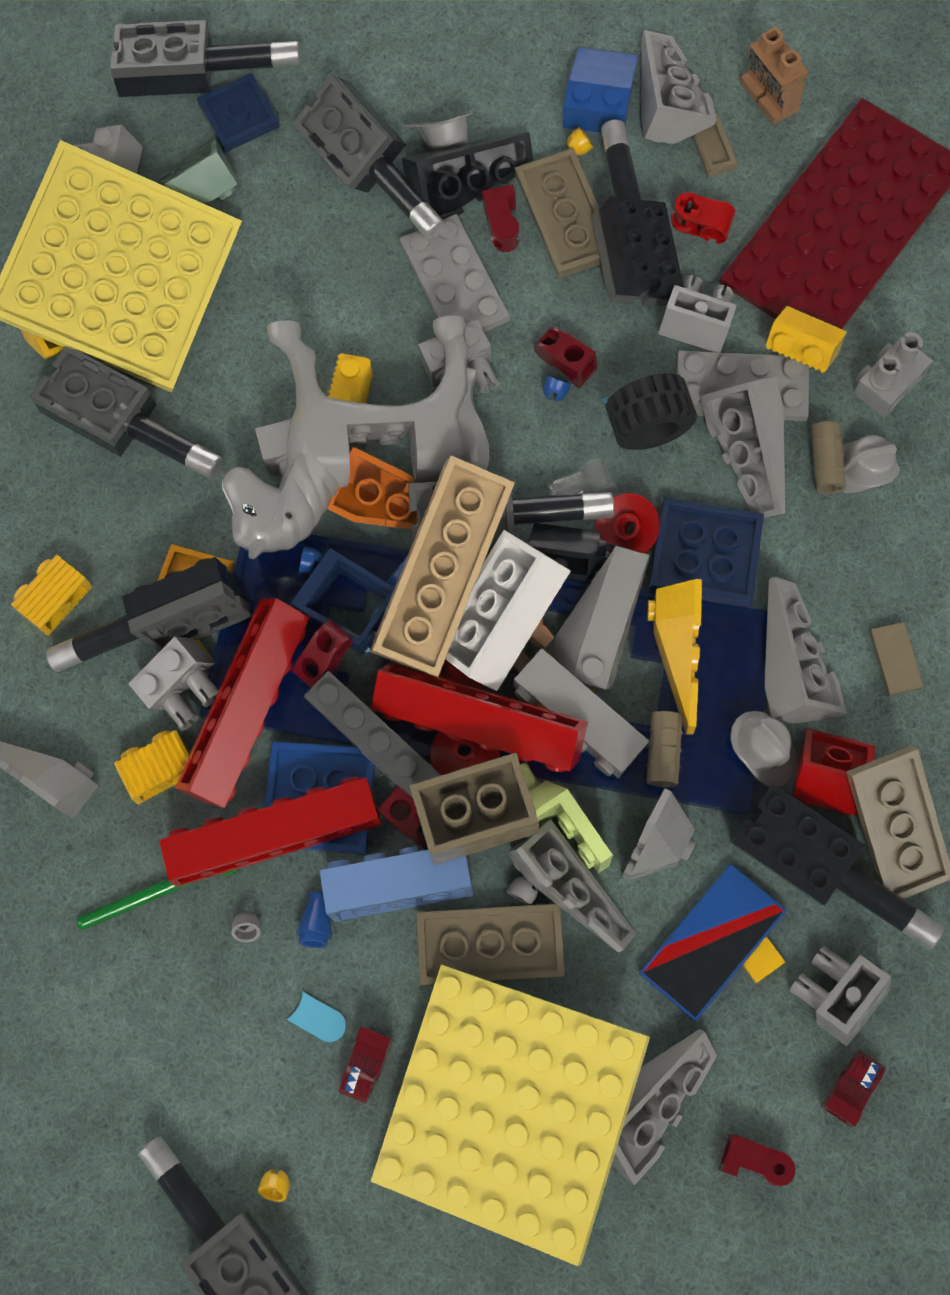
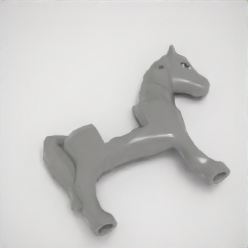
(326, 427)

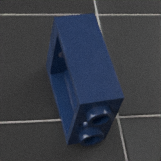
(322, 579)

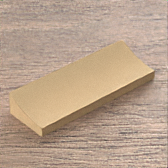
(442, 566)

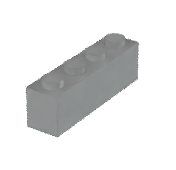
(607, 735)

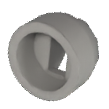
(522, 890)
(251, 927)

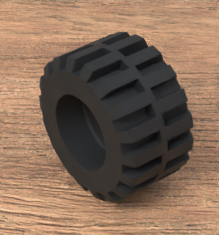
(651, 411)

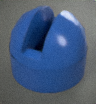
(556, 385)
(308, 560)

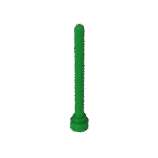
(130, 902)

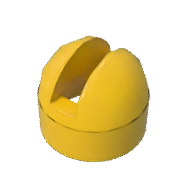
(580, 142)
(274, 1186)

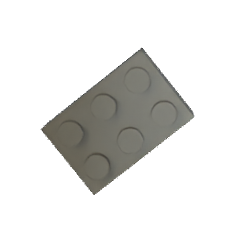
(475, 809)

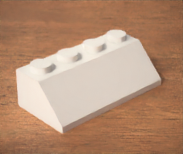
(504, 609)

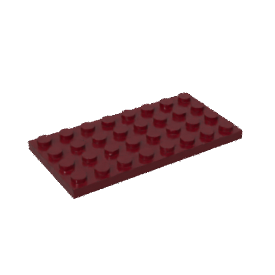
(843, 219)

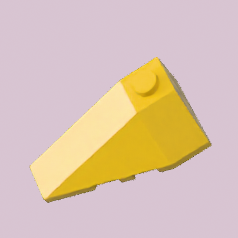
(675, 627)

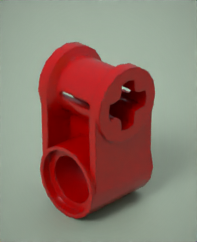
(704, 218)

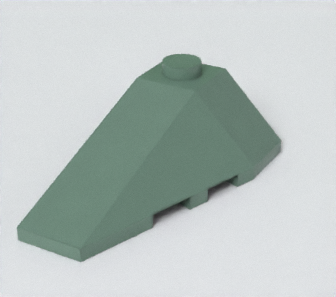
(203, 175)

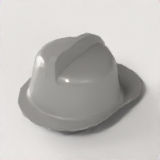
(443, 133)
(869, 463)
(764, 747)

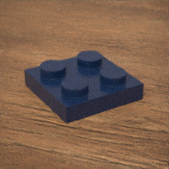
(238, 112)

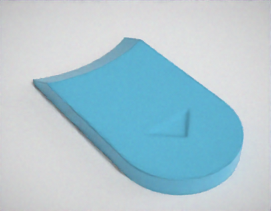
(318, 1019)

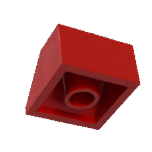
(822, 770)

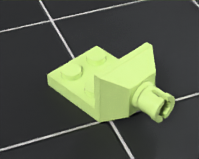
(556, 801)

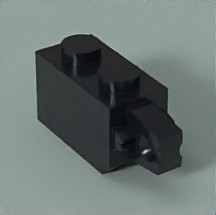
(573, 548)

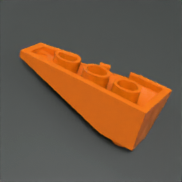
(374, 493)

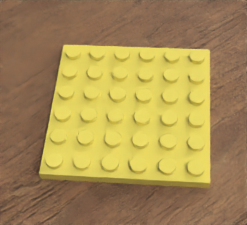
(115, 266)
(511, 1113)

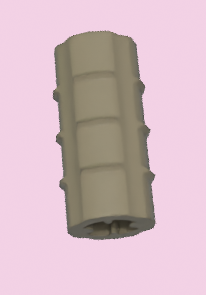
(828, 457)
(664, 749)

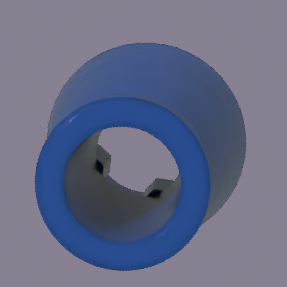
(315, 924)

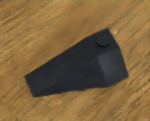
(460, 173)

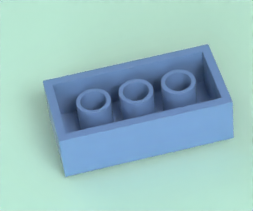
(392, 883)

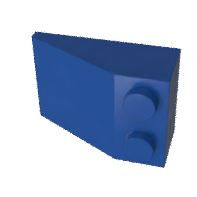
(599, 89)

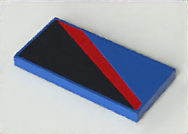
(712, 942)

